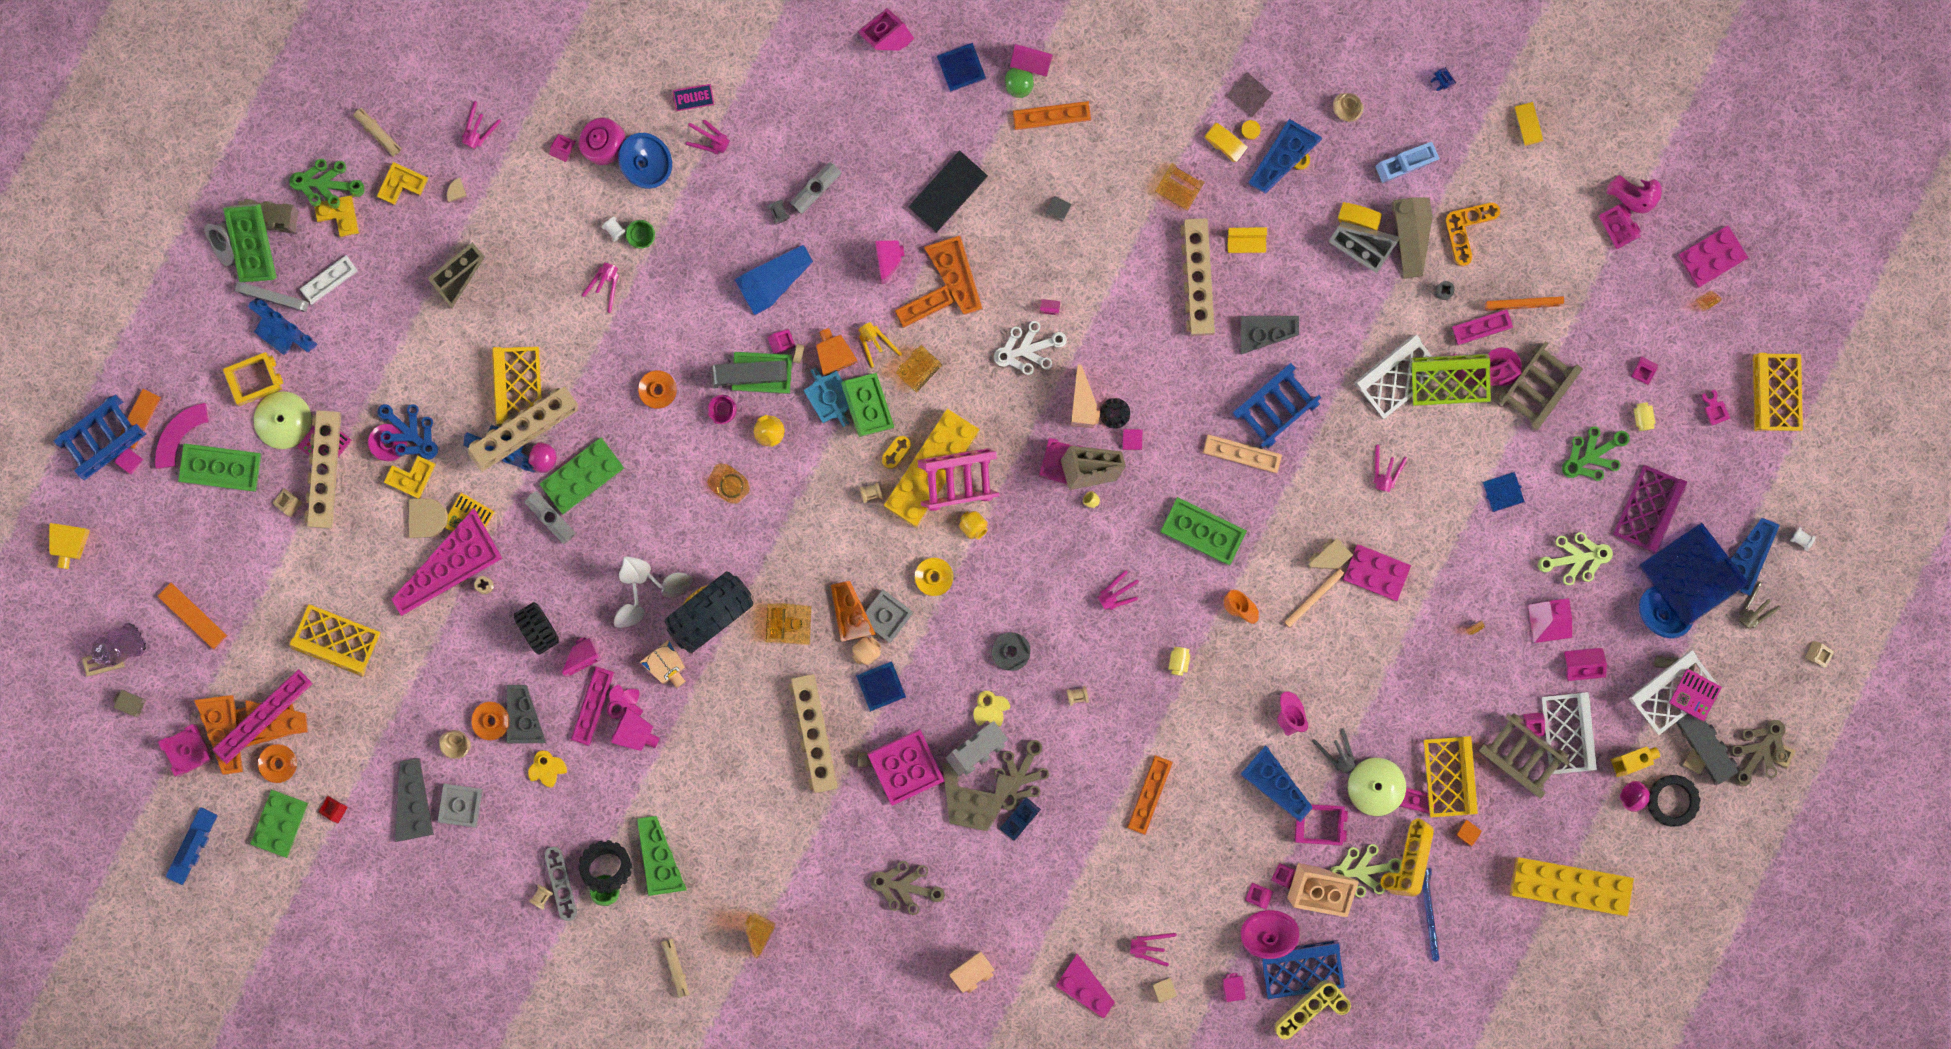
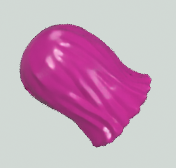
(1636, 198)

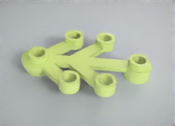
(1578, 558)
(1362, 871)

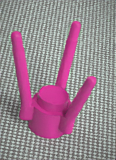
(470, 136)
(719, 142)
(606, 273)
(1384, 481)
(1108, 598)
(1139, 947)

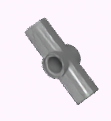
(824, 179)
(541, 509)

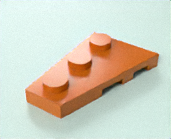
(849, 613)
(287, 723)

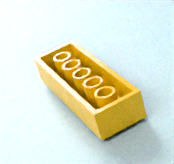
(948, 437)
(1571, 886)

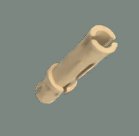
(370, 125)
(675, 968)

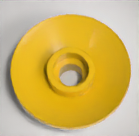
(934, 566)

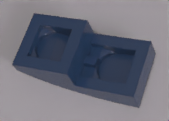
(1020, 819)

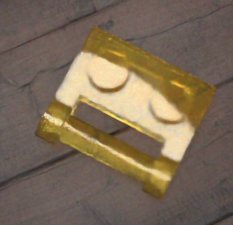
(1177, 192)

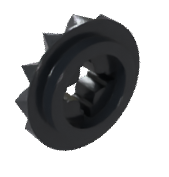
(1115, 422)

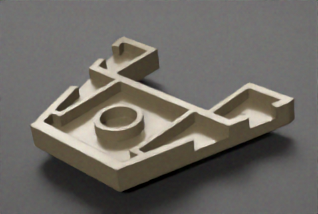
(971, 806)

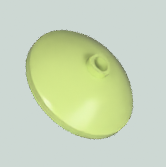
(292, 429)
(1362, 786)

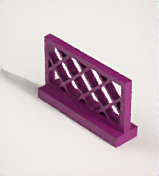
(1665, 517)

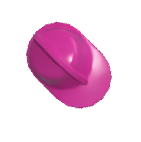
(1292, 714)

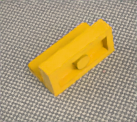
(1247, 240)

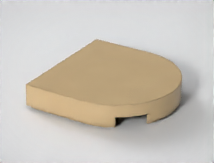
(426, 518)

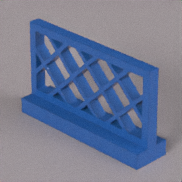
(1304, 952)

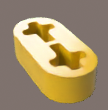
(892, 449)

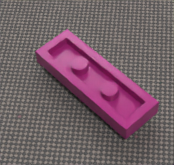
(1482, 327)

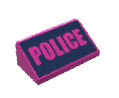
(693, 97)

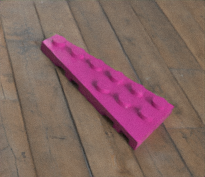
(455, 560)

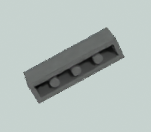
(1704, 742)

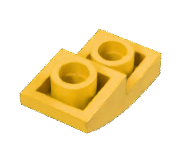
(1529, 123)
(1224, 140)
(1359, 216)

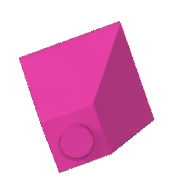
(886, 32)
(889, 258)
(1551, 620)
(581, 656)

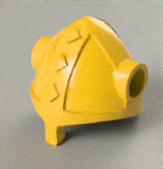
(769, 430)

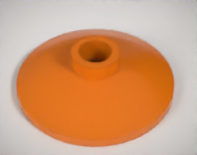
(650, 382)
(481, 718)
(267, 762)

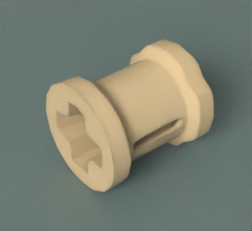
(871, 492)
(489, 588)
(1077, 695)
(541, 897)

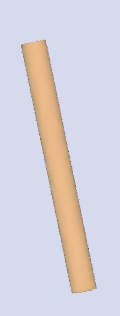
(1314, 597)

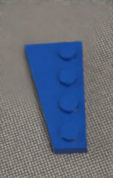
(1283, 155)
(1754, 551)
(1274, 782)

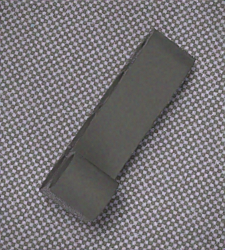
(747, 373)

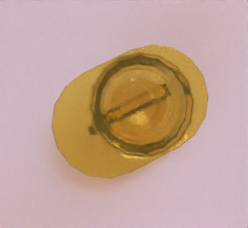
(728, 483)

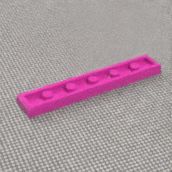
(262, 716)

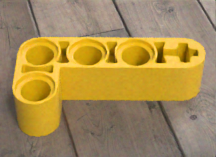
(1421, 835)

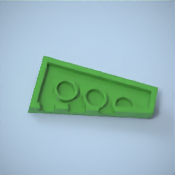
(659, 865)

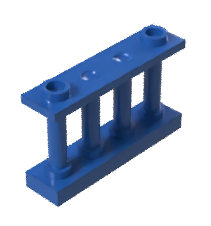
(1258, 400)
(116, 445)

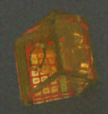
(788, 624)
(758, 932)

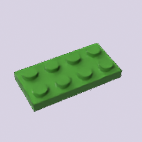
(249, 243)
(219, 467)
(582, 476)
(1203, 531)

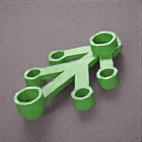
(323, 183)
(1592, 456)

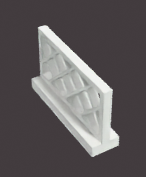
(1385, 366)
(1660, 682)
(1586, 731)

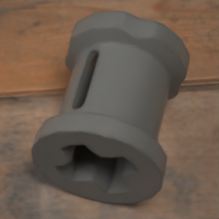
(778, 212)
(1445, 284)

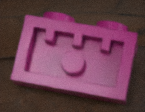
(1620, 225)

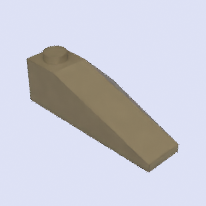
(1413, 225)

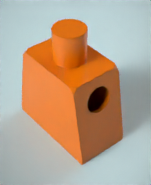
(834, 353)

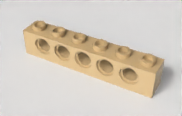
(1200, 228)
(333, 420)
(485, 459)
(809, 684)

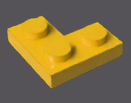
(399, 178)
(344, 215)
(413, 482)

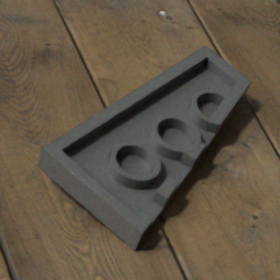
(412, 806)

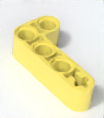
(1310, 1012)

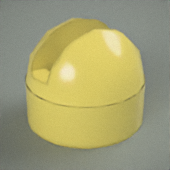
(1091, 499)

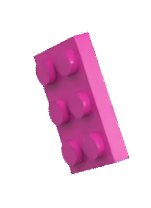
(1713, 256)
(1377, 572)

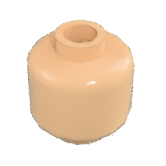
(866, 650)

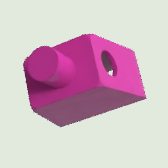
(634, 732)

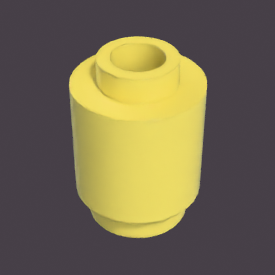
(1644, 416)
(1179, 661)

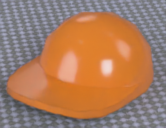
(1241, 606)

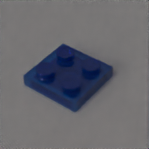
(961, 67)
(881, 686)

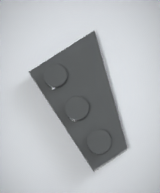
(1266, 330)
(523, 719)

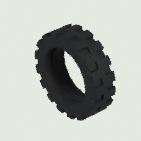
(1694, 800)
(613, 882)

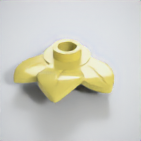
(991, 711)

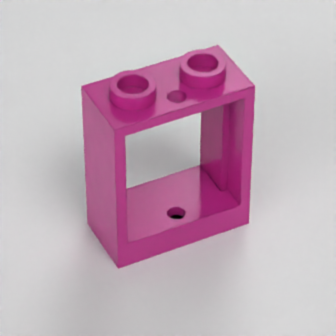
(1341, 834)

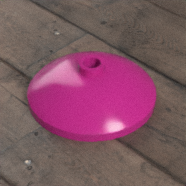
(1270, 927)

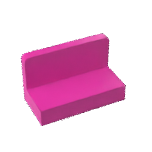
(1585, 664)

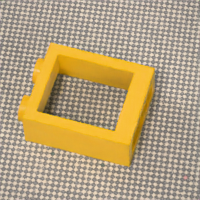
(235, 388)

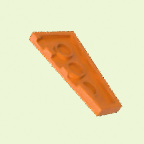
(953, 265)
(219, 720)

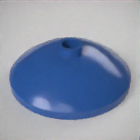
(652, 155)
(1652, 608)

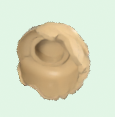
(1348, 107)
(454, 744)

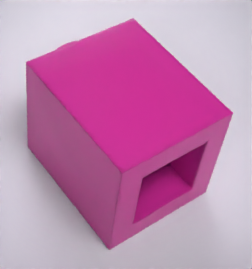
(1233, 987)

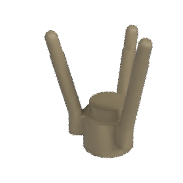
(1750, 618)

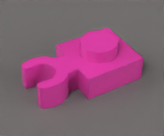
(1716, 410)

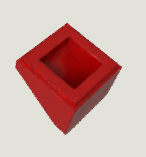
(332, 809)

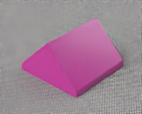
(1031, 60)

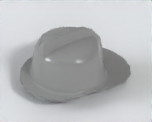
(220, 242)

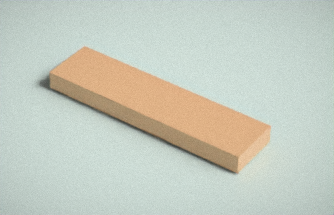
(1242, 453)

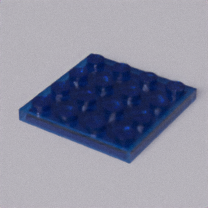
(1693, 575)

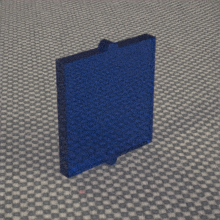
(1503, 492)

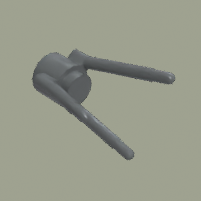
(1346, 761)

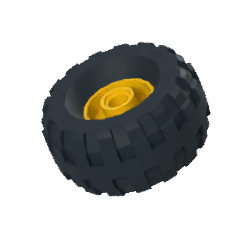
(708, 612)

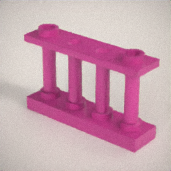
(948, 463)

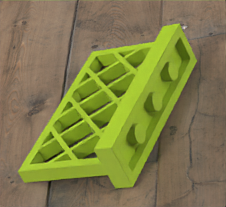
(1453, 363)

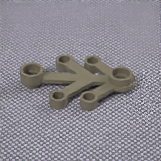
(1762, 750)
(1021, 778)
(904, 886)

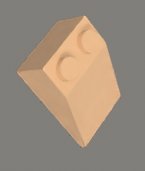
(1084, 405)
(1322, 890)
(971, 972)

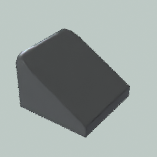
(1058, 208)

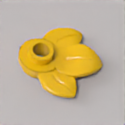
(546, 771)

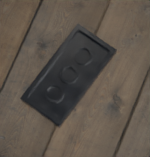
(948, 191)

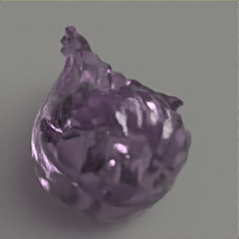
(118, 645)

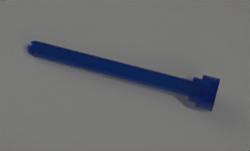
(1430, 915)

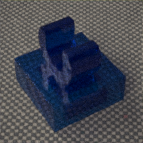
(1445, 79)

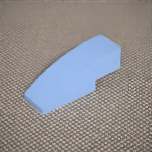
(1407, 162)

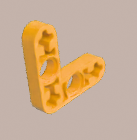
(1465, 222)

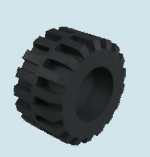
(536, 628)

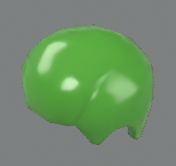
(1019, 82)
(637, 230)
(605, 898)

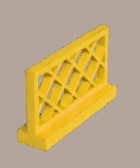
(500, 381)
(1761, 392)
(330, 656)
(1467, 776)

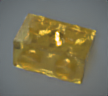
(918, 368)

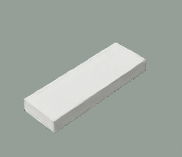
(328, 280)

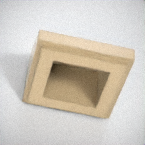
(287, 502)
(1819, 654)
(1164, 990)

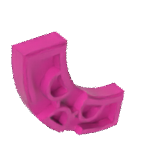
(1499, 373)
(175, 431)

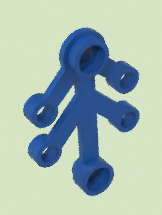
(409, 434)

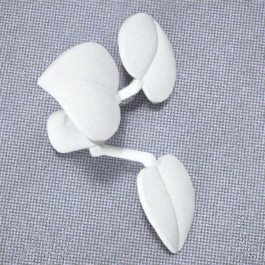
(637, 571)

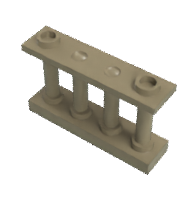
(1547, 403)
(1521, 774)

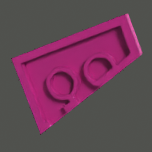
(1084, 987)

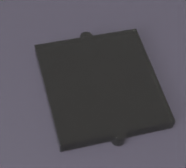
(1249, 94)

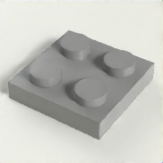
(888, 615)
(460, 805)

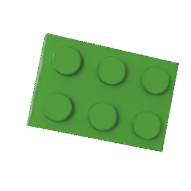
(777, 387)
(867, 405)
(279, 823)

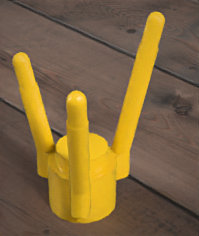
(869, 333)

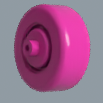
(601, 141)

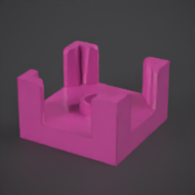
(1052, 466)
(186, 750)

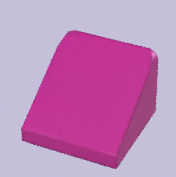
(561, 147)
(1050, 307)
(781, 341)
(1644, 370)
(1132, 439)
(129, 461)
(1535, 722)
(1283, 876)
(1259, 896)

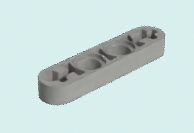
(271, 296)
(563, 883)

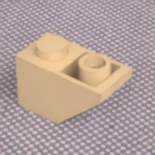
(1332, 557)

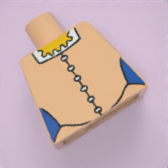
(665, 664)

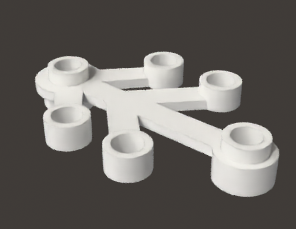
(1026, 350)

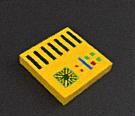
(462, 508)

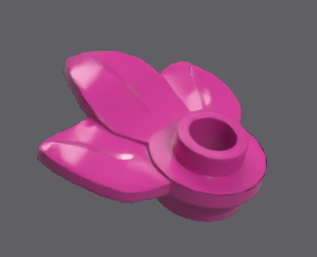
(623, 699)

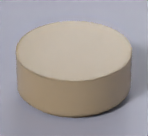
(798, 353)

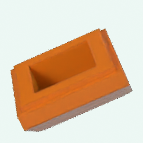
(1468, 833)

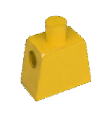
(66, 543)
(1634, 760)

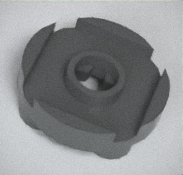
(1008, 662)

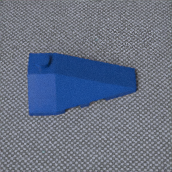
(769, 281)

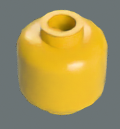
(973, 525)

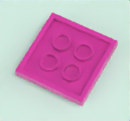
(905, 767)

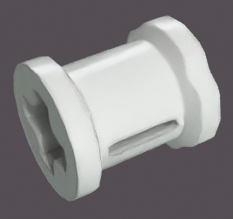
(614, 229)
(1803, 539)

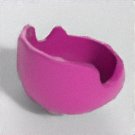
(722, 404)
(542, 457)
(1634, 796)

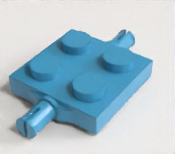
(828, 397)

